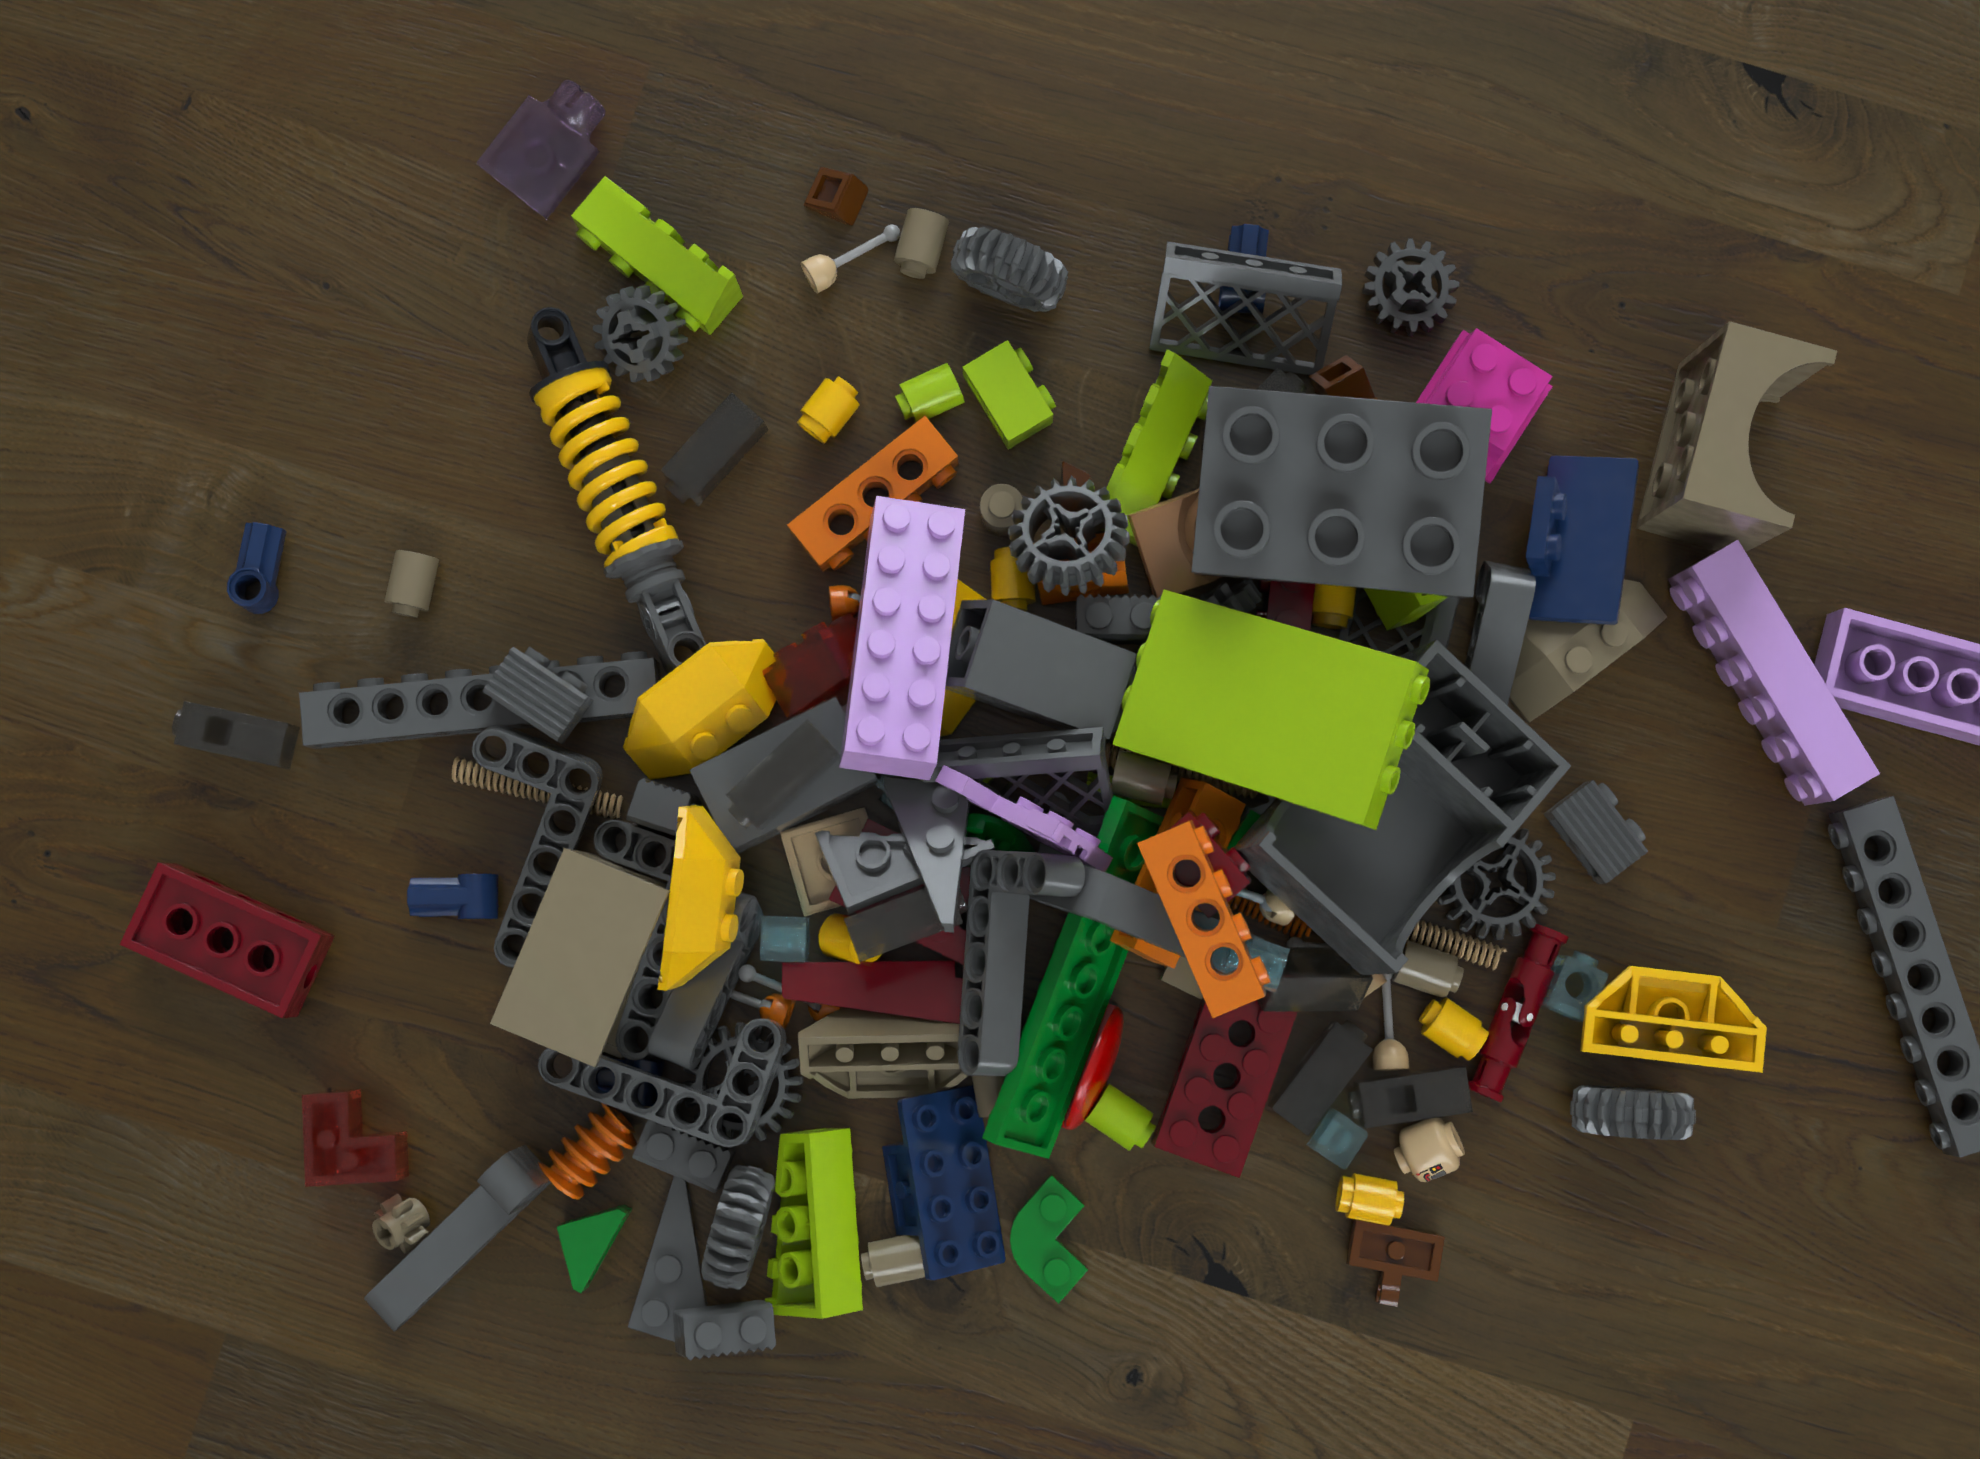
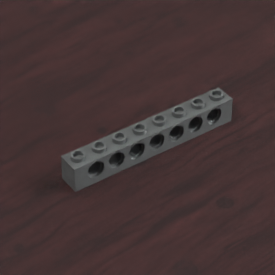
(324, 706)
(1926, 951)

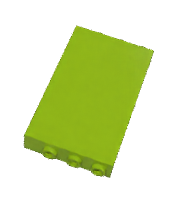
(1272, 708)

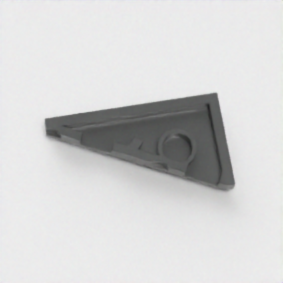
(935, 831)
(877, 866)
(673, 1269)

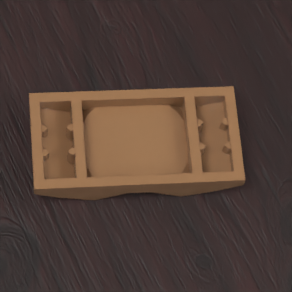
(1167, 543)

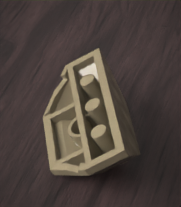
(1566, 655)
(880, 1054)

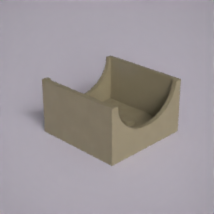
(1702, 468)
(581, 957)

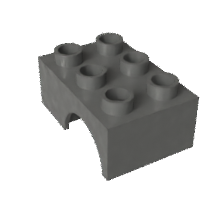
(1341, 491)
(1458, 797)

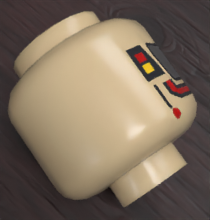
(1429, 1149)

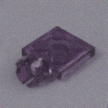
(545, 147)

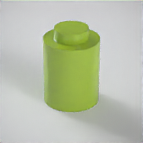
(929, 394)
(1121, 1118)

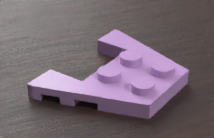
(1029, 818)

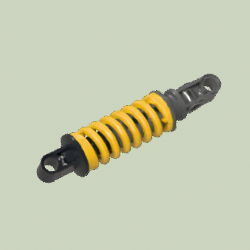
(611, 485)

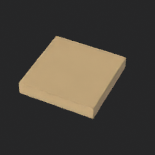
(806, 860)

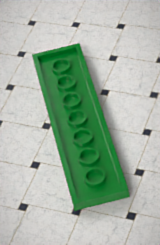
(1068, 1004)

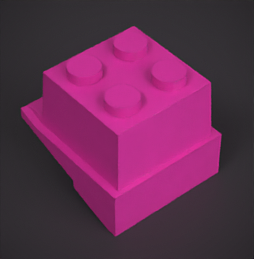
(1490, 376)

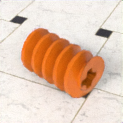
(590, 1152)

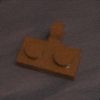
(1395, 1254)

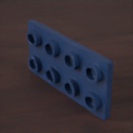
(1581, 538)
(944, 1183)

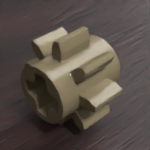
(401, 1223)

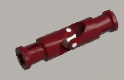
(1528, 979)

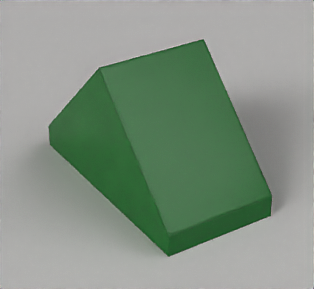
(588, 1241)

